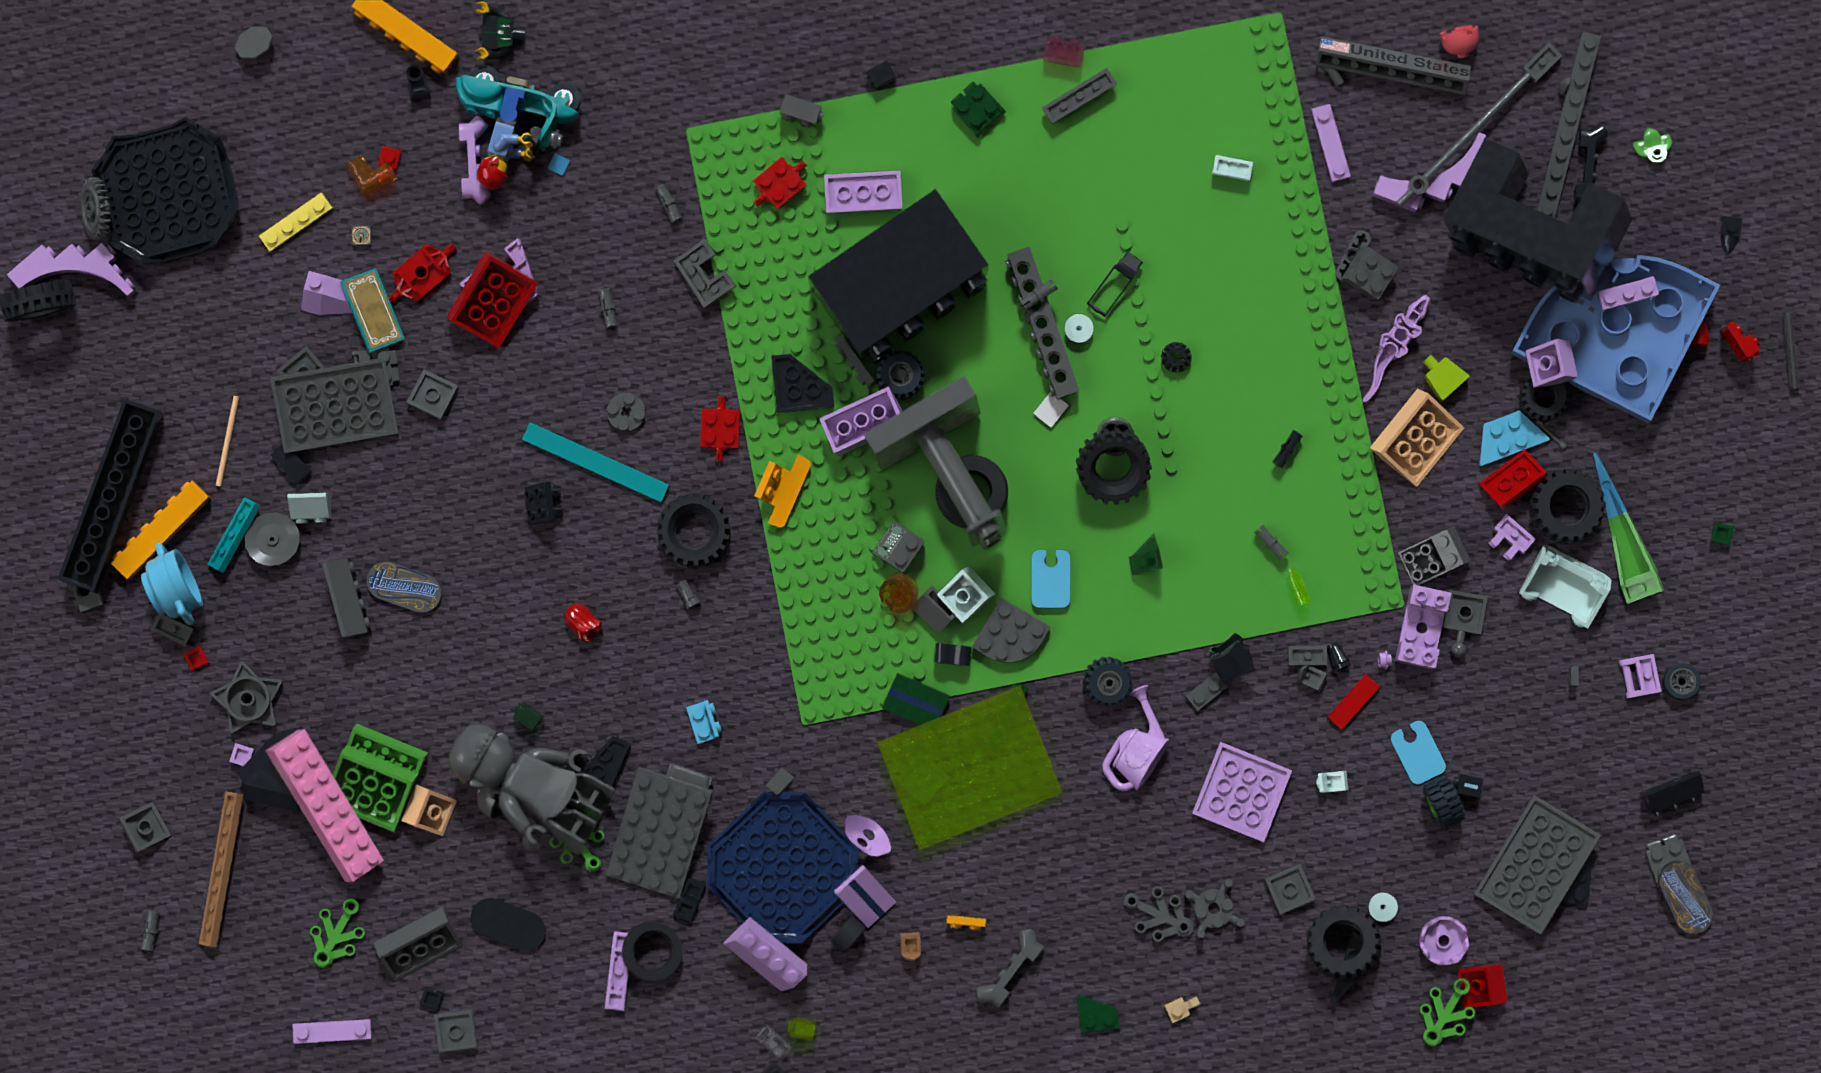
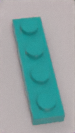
(233, 535)

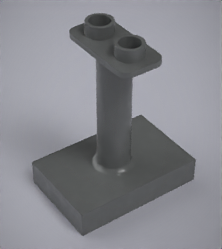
(925, 428)

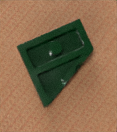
(1096, 1015)

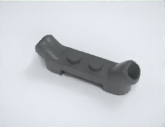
(1029, 948)

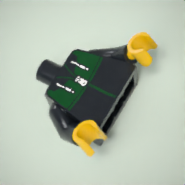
(497, 33)

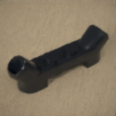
(1588, 141)

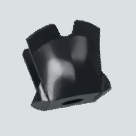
(1232, 659)

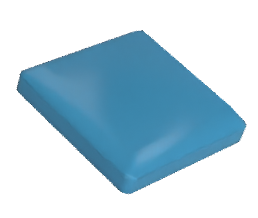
(558, 164)

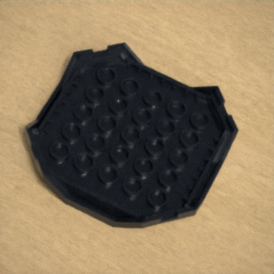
(167, 192)

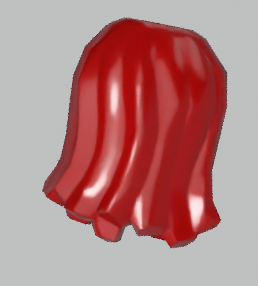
(582, 622)

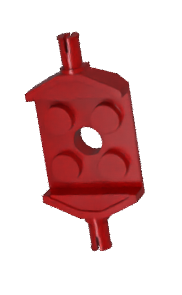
(437, 269)

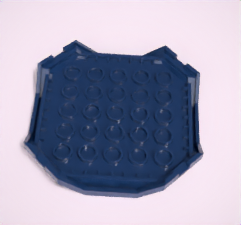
(781, 865)

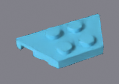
(1509, 436)

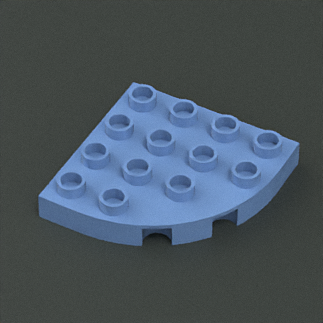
(1632, 349)

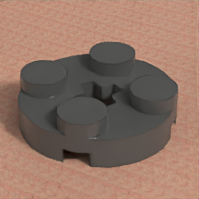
(636, 416)

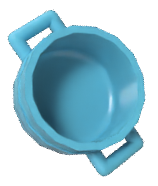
(171, 585)

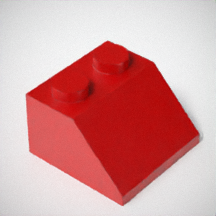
(1486, 986)

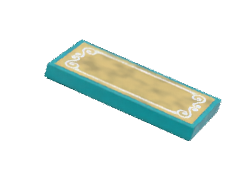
(372, 310)

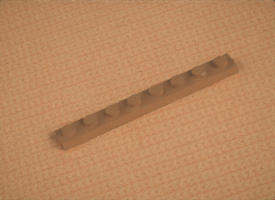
(220, 869)

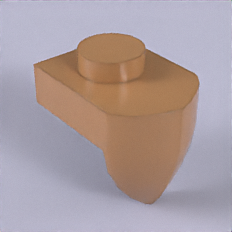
(910, 946)

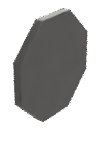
(254, 42)

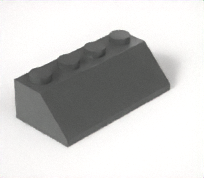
(346, 598)
(418, 944)

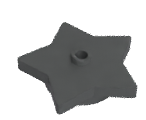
(234, 698)

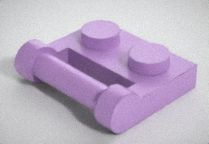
(1646, 674)

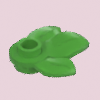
(1652, 143)

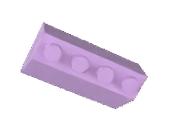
(849, 424)
(767, 955)

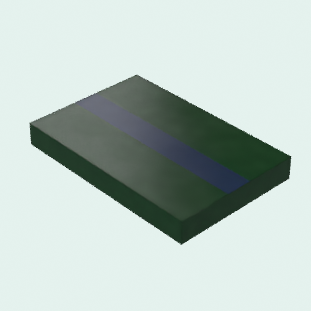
(914, 700)

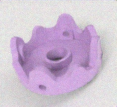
(1453, 950)

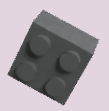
(1369, 273)

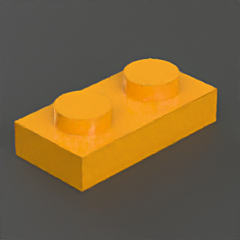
(957, 922)

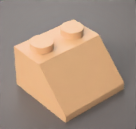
(429, 810)

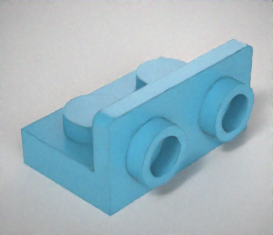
(703, 721)

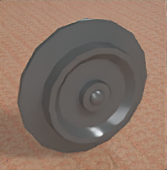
(272, 539)

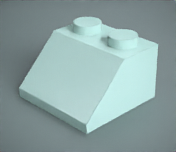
(310, 507)
(965, 594)

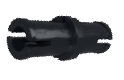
(1287, 449)

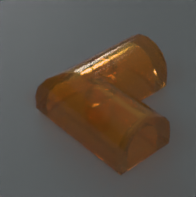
(368, 180)

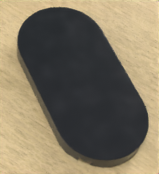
(508, 924)

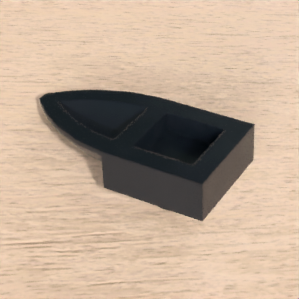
(1730, 233)

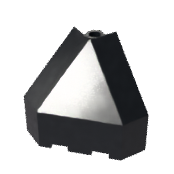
(262, 780)

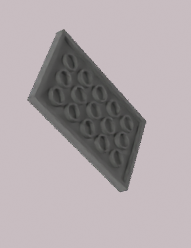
(334, 405)
(659, 832)
(1537, 864)

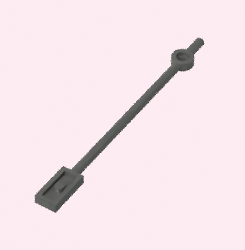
(1533, 70)

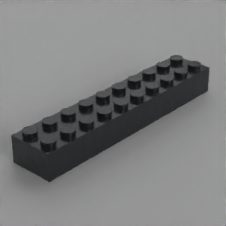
(110, 496)

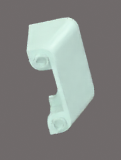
(1566, 585)

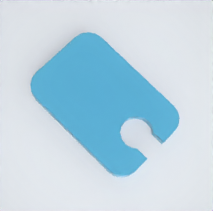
(1050, 584)
(1420, 757)

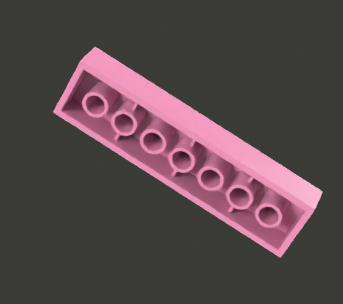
(324, 805)

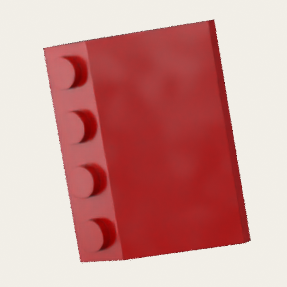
(492, 299)

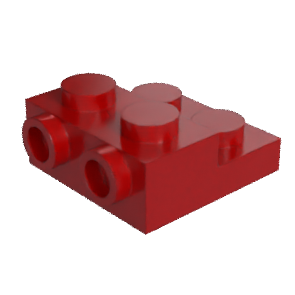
(1744, 348)

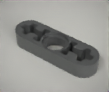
(1341, 266)

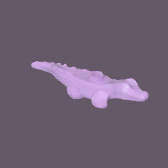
(1395, 343)

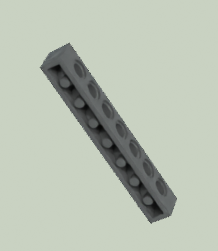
(1069, 387)

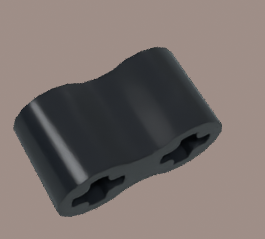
(952, 654)

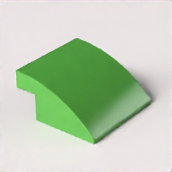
(378, 775)

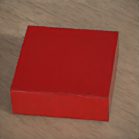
(196, 658)

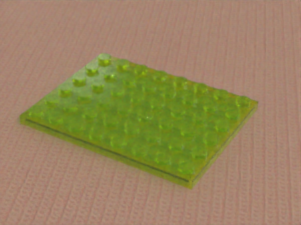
(969, 767)

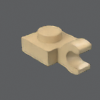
(1179, 1009)

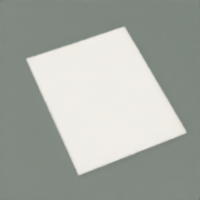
(1050, 409)

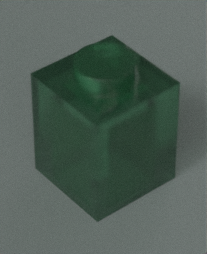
(527, 715)

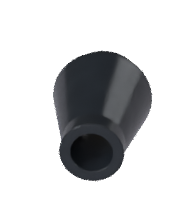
(1338, 657)

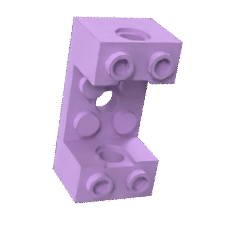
(1428, 607)

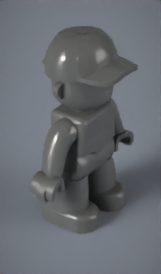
(532, 785)

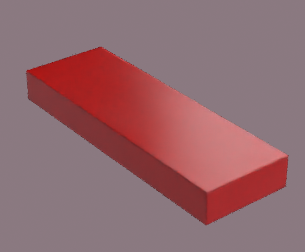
(1353, 701)

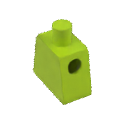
(1443, 376)

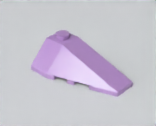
(324, 295)

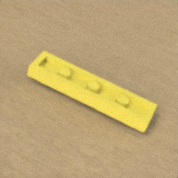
(295, 222)

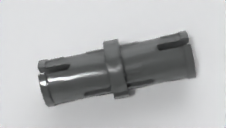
(668, 203)
(1038, 295)
(607, 308)
(1271, 542)
(150, 930)

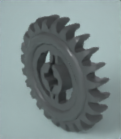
(94, 209)

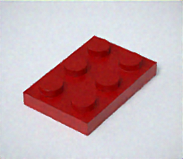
(1513, 479)

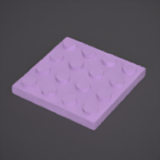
(1242, 792)

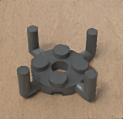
(1225, 908)

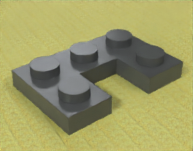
(690, 265)

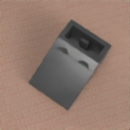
(1434, 556)

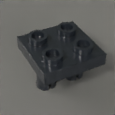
(540, 503)

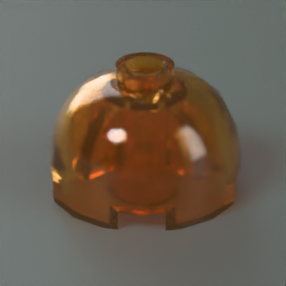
(899, 592)

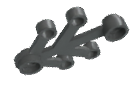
(1161, 916)

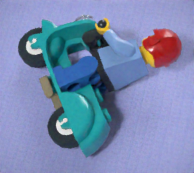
(487, 95)

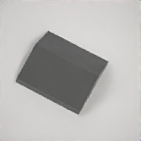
(144, 827)

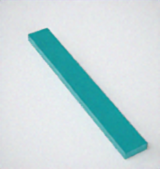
(595, 462)

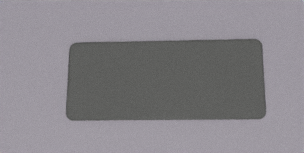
(779, 781)

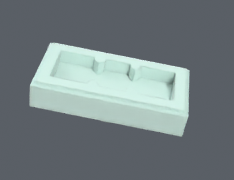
(1232, 168)

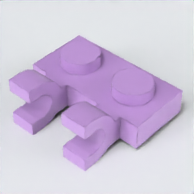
(1513, 534)

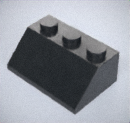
(1673, 793)

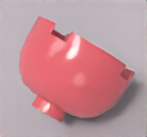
(1461, 40)

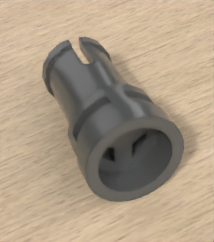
(689, 597)

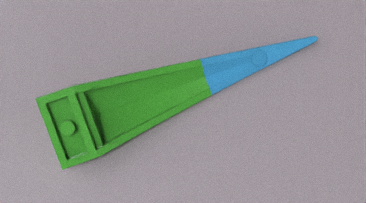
(1635, 566)

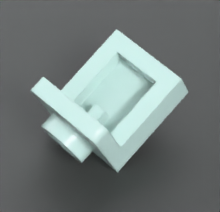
(1332, 781)

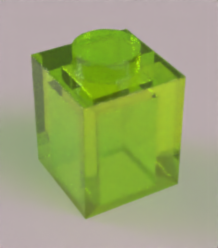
(802, 1028)

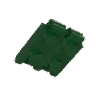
(976, 107)

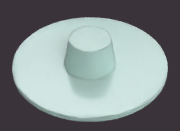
(1079, 328)
(1389, 903)

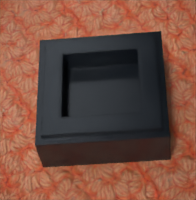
(431, 998)

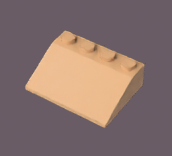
(1417, 437)

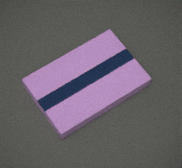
(865, 896)

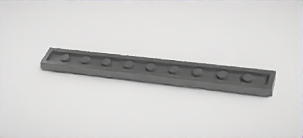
(1568, 123)

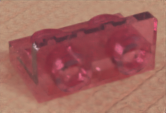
(1063, 51)

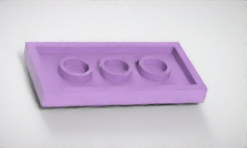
(863, 192)

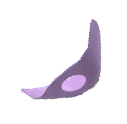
(854, 829)

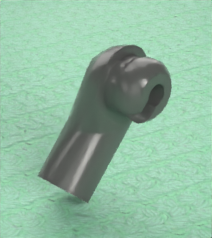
(1334, 74)

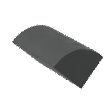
(933, 610)

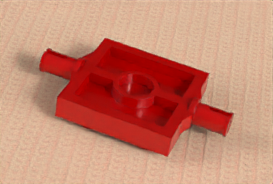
(779, 183)
(720, 428)

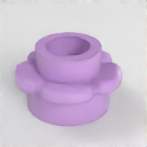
(1384, 660)

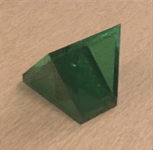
(1146, 558)

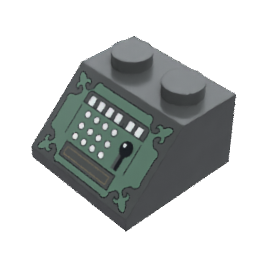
(898, 547)

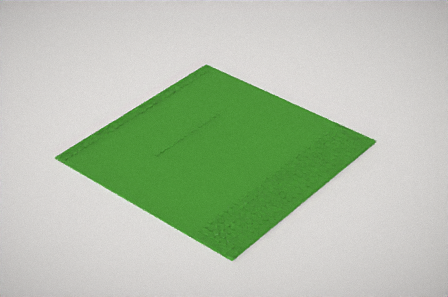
(1224, 270)

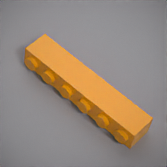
(407, 33)
(160, 530)

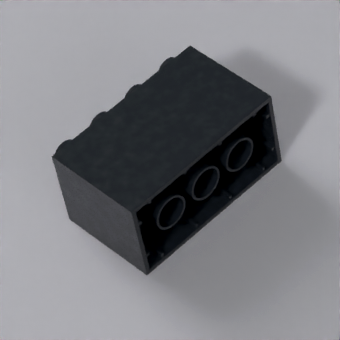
(900, 277)

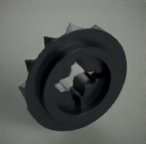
(1180, 365)

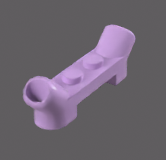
(469, 134)

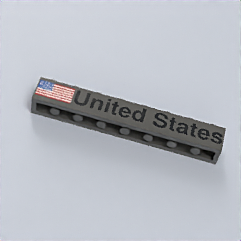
(1393, 65)

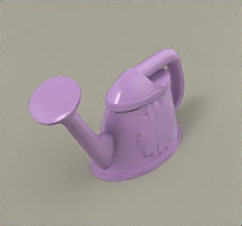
(1138, 749)

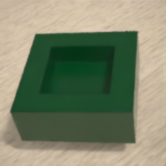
(1721, 533)

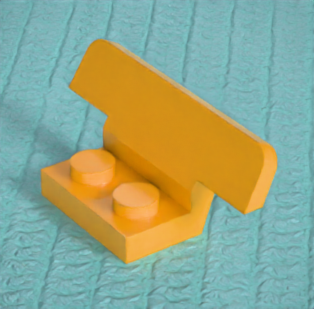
(781, 487)

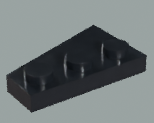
(608, 761)

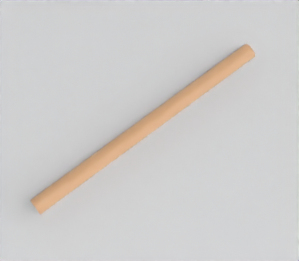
(227, 441)

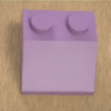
(1551, 363)

